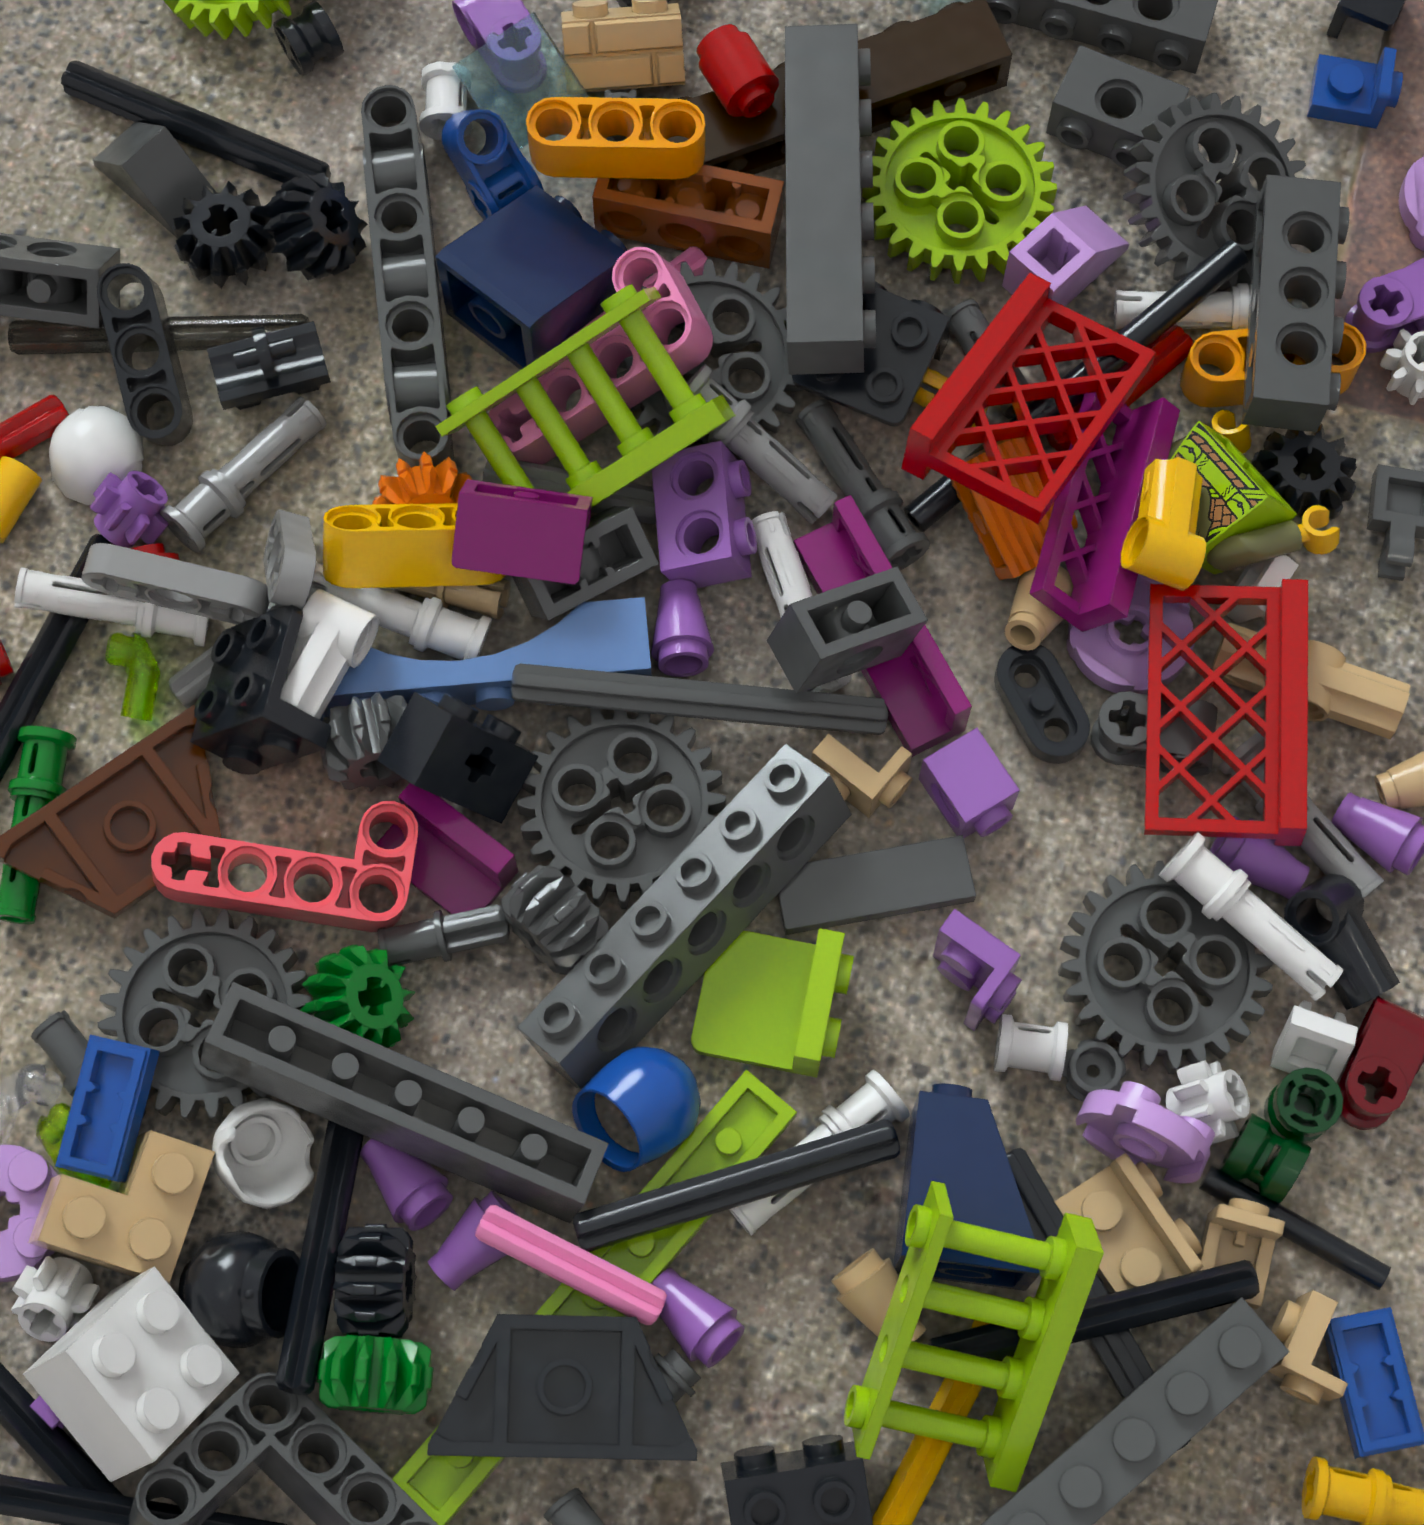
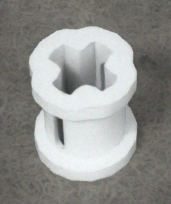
(443, 98)
(1031, 1047)

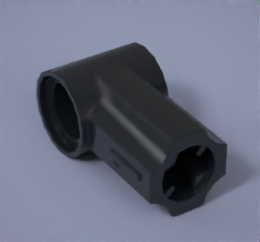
(1344, 939)

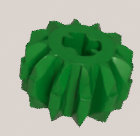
(360, 994)
(375, 1374)

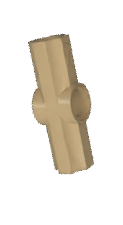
(1334, 687)

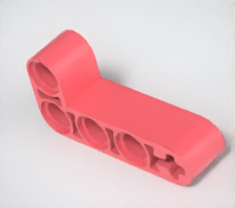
(285, 866)

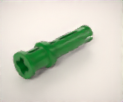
(36, 785)

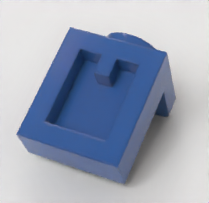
(1354, 89)

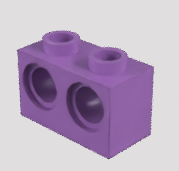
(690, 520)

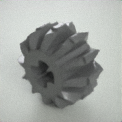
(358, 739)
(553, 918)

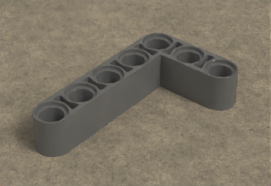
(276, 1452)

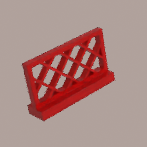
(979, 383)
(1284, 711)

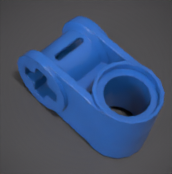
(495, 173)

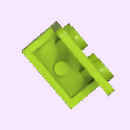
(772, 1002)

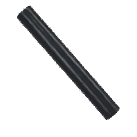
(1302, 1231)

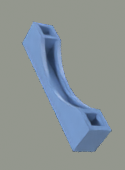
(591, 637)

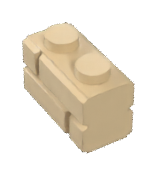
(624, 44)

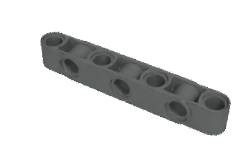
(405, 274)

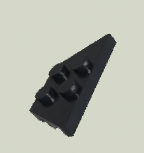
(564, 1393)

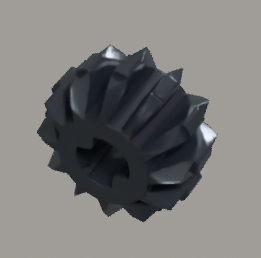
(315, 226)
(201, 232)
(1327, 472)
(375, 1281)

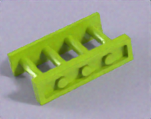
(638, 446)
(1021, 1381)

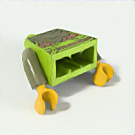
(1238, 507)

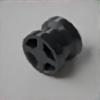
(308, 38)

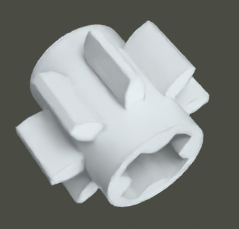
(1407, 365)
(1211, 1097)
(53, 1297)

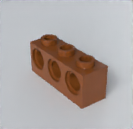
(715, 209)

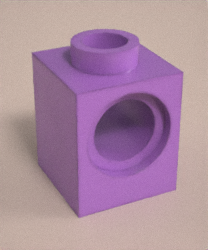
(969, 785)

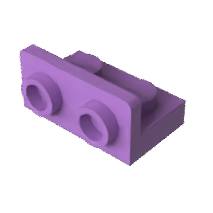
(978, 959)

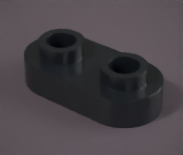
(1043, 705)

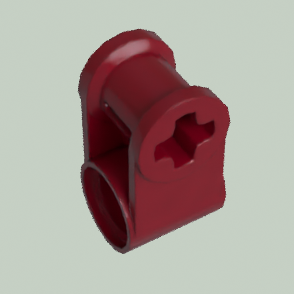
(1387, 1057)

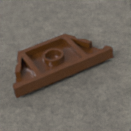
(103, 830)

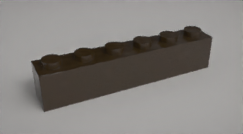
(911, 66)

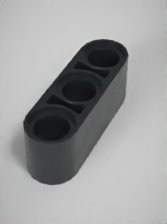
(125, 333)

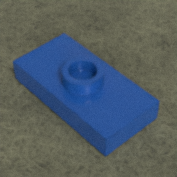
(107, 1108)
(1379, 1392)

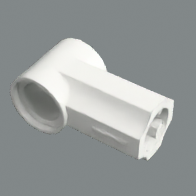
(327, 644)

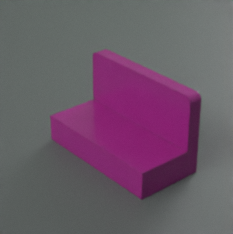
(520, 531)
(453, 857)

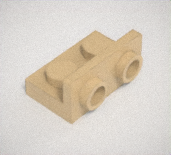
(1133, 1226)

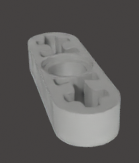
(289, 559)
(174, 584)

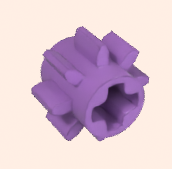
(129, 509)

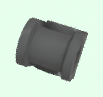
(1176, 738)

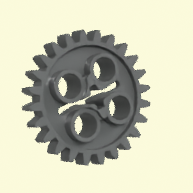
(1174, 166)
(764, 326)
(591, 759)
(230, 958)
(1126, 1007)

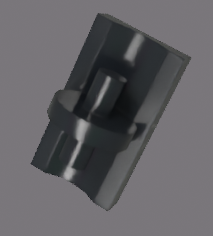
(268, 365)

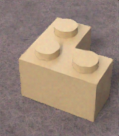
(140, 1222)

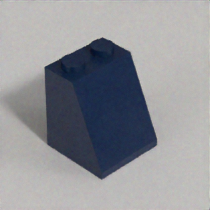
(528, 276)
(959, 1145)

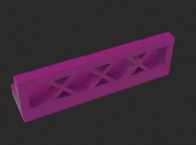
(1100, 584)
(918, 686)

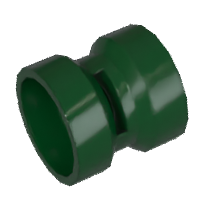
(1293, 1113)
(1252, 1150)

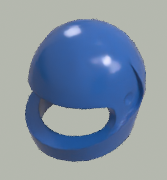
(653, 1094)

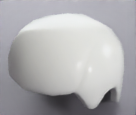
(89, 448)
(264, 1153)

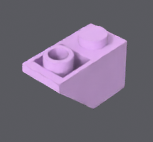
(1066, 251)

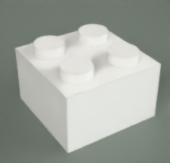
(132, 1374)

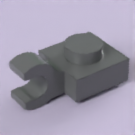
(1397, 511)

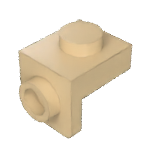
(860, 782)
(1239, 1234)
(1301, 1330)

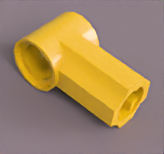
(1164, 536)

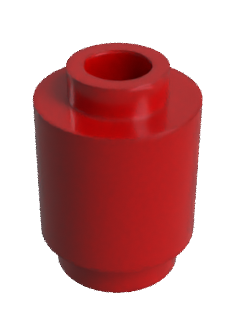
(737, 71)

